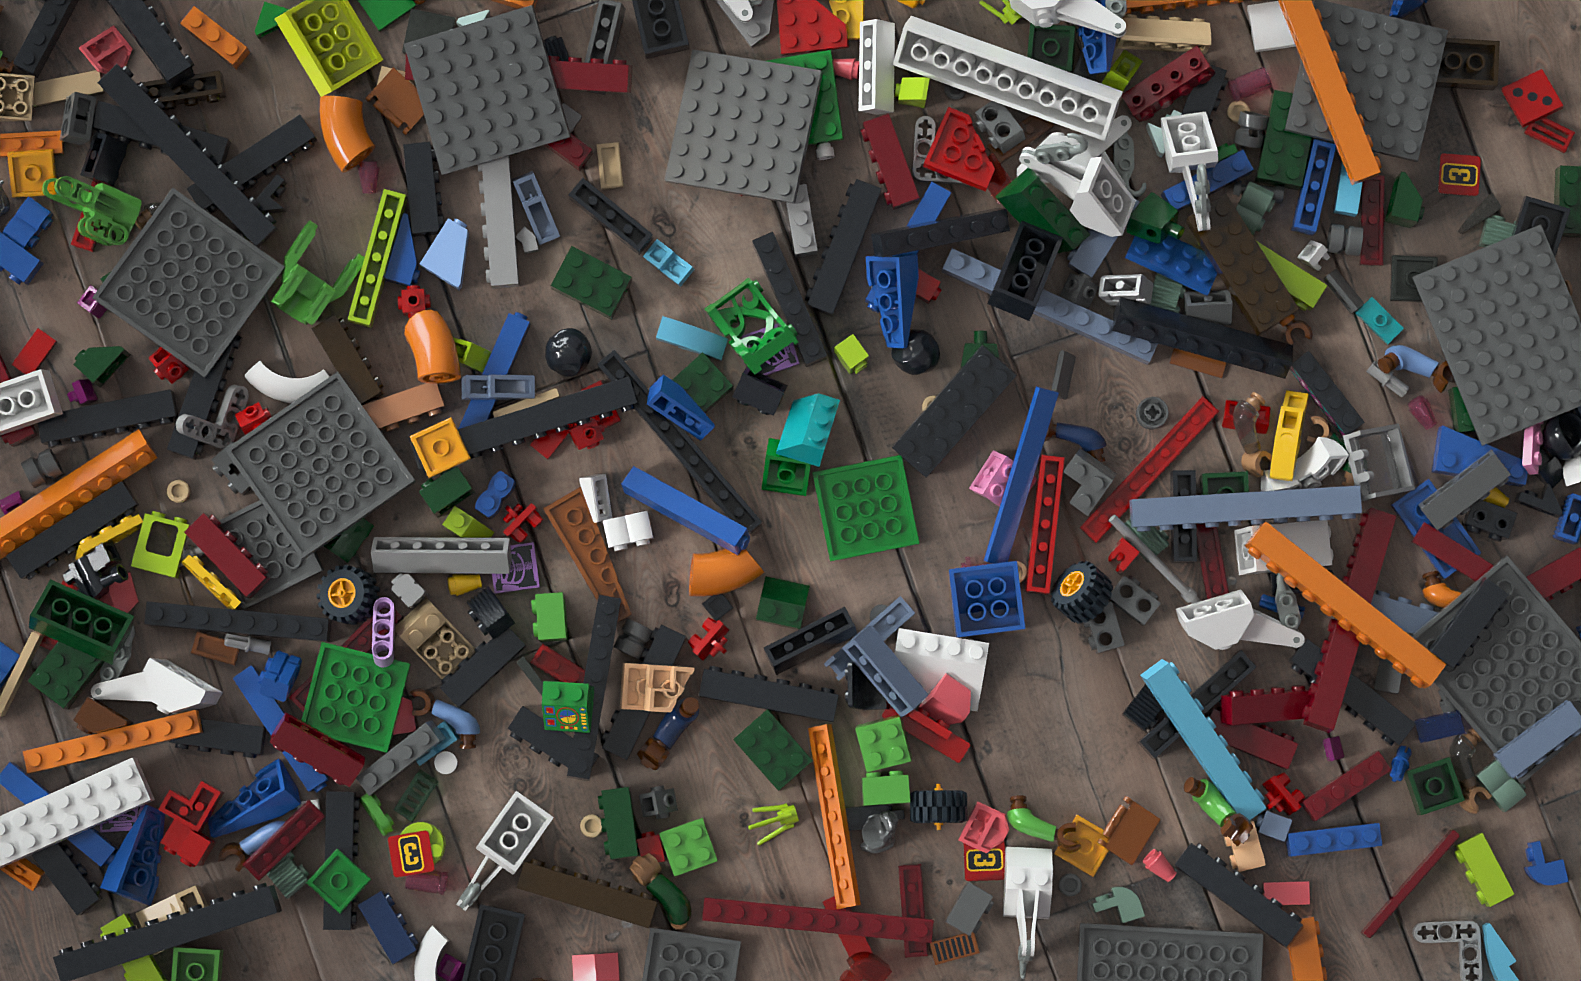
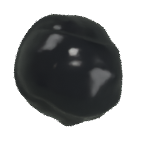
(568, 352)
(920, 355)
(1563, 436)

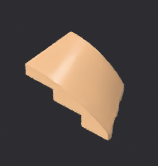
(652, 686)

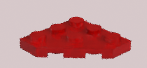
(809, 27)
(960, 152)

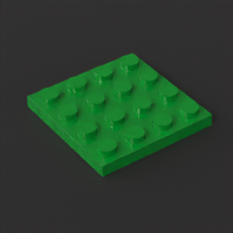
(827, 116)
(865, 508)
(355, 697)

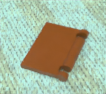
(397, 100)
(1198, 363)
(1129, 831)

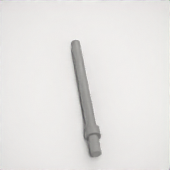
(1188, 593)

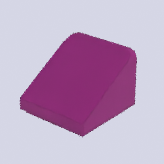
(90, 304)
(11, 502)
(1333, 748)
(451, 968)

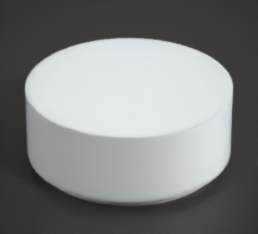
(445, 762)

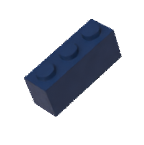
(388, 926)

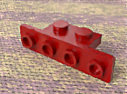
(932, 733)

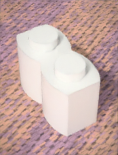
(628, 530)

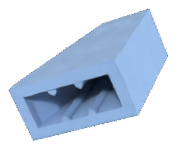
(448, 253)

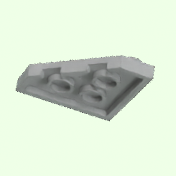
(758, 27)

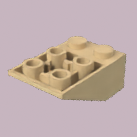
(16, 97)
(434, 638)
(177, 902)

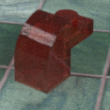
(866, 966)

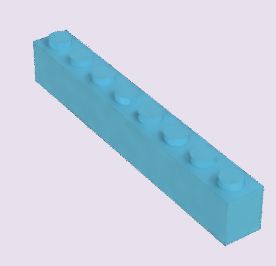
(1202, 739)

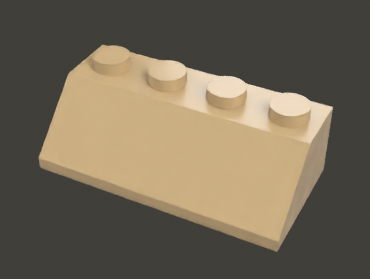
(1165, 35)

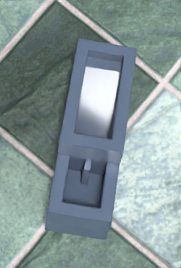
(536, 207)
(498, 387)

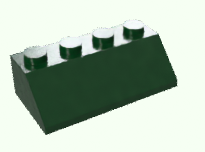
(1033, 202)

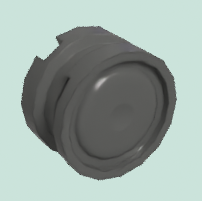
(1152, 413)

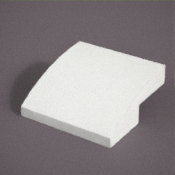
(1269, 27)

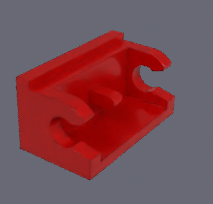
(1125, 553)

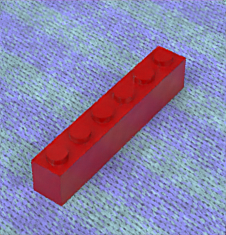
(1044, 524)

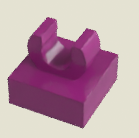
(82, 392)

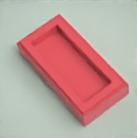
(1288, 892)

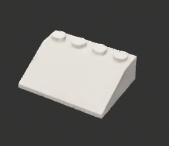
(934, 655)

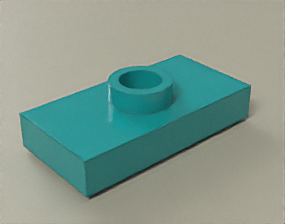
(1379, 320)

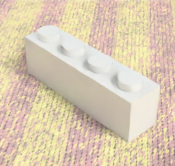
(876, 67)

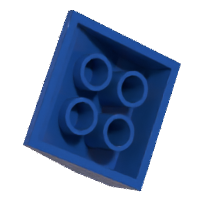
(986, 599)

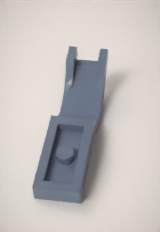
(884, 624)

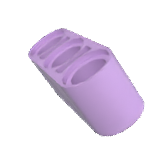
(381, 622)

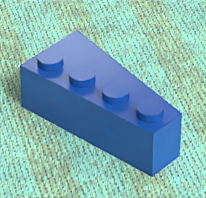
(1457, 452)

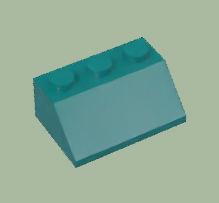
(808, 428)

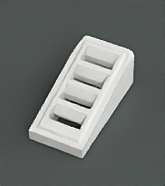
(595, 490)

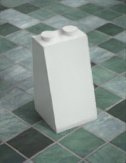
(1308, 536)

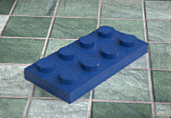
(1175, 261)
(1413, 517)

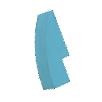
(1347, 195)
(691, 338)
(1497, 955)

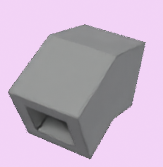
(528, 241)

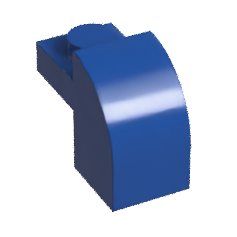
(1544, 872)

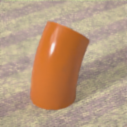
(345, 131)
(433, 348)
(721, 572)

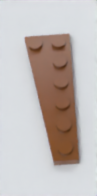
(586, 546)

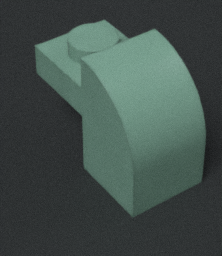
(1124, 899)

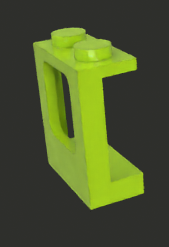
(158, 563)

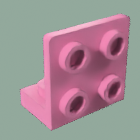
(993, 478)

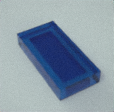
(1439, 726)

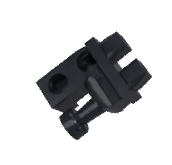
(88, 571)

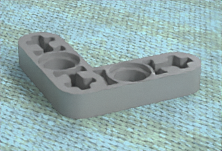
(918, 159)
(221, 425)
(1463, 943)

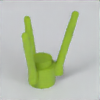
(1009, 14)
(786, 815)

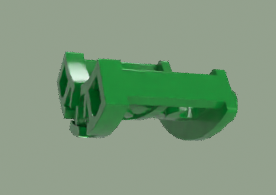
(774, 338)

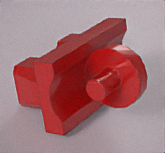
(514, 529)
(713, 640)
(1280, 796)

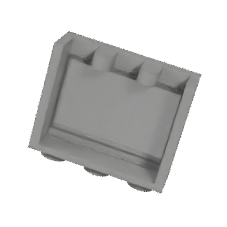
(1379, 462)

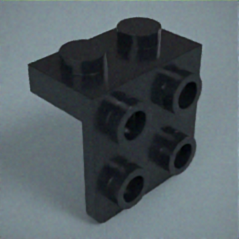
(861, 692)

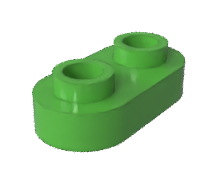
(372, 806)

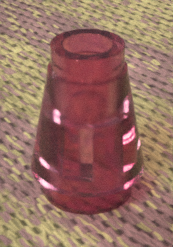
(368, 176)
(1422, 411)

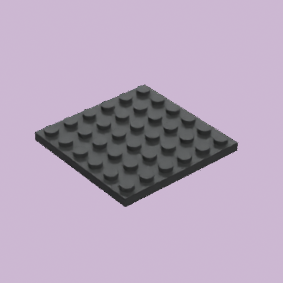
(1388, 70)
(487, 90)
(743, 126)
(188, 282)
(320, 465)

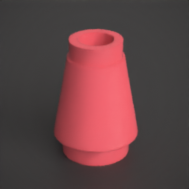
(847, 68)
(1159, 865)

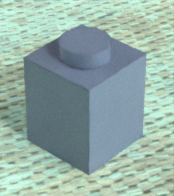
(1273, 825)

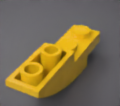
(1288, 435)

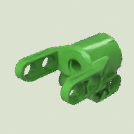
(101, 207)
(303, 293)

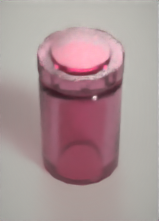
(1249, 84)
(428, 882)

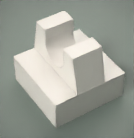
(1312, 254)

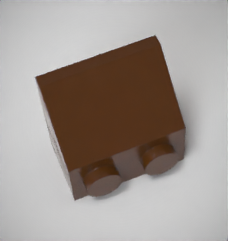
(98, 717)

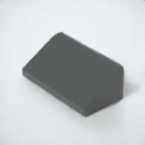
(1343, 291)
(1063, 374)
(1387, 677)

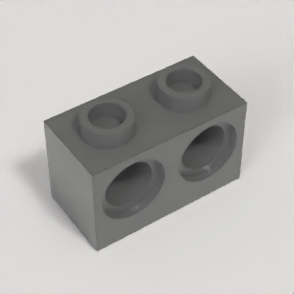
(78, 118)
(1002, 124)
(1130, 605)
(1109, 626)

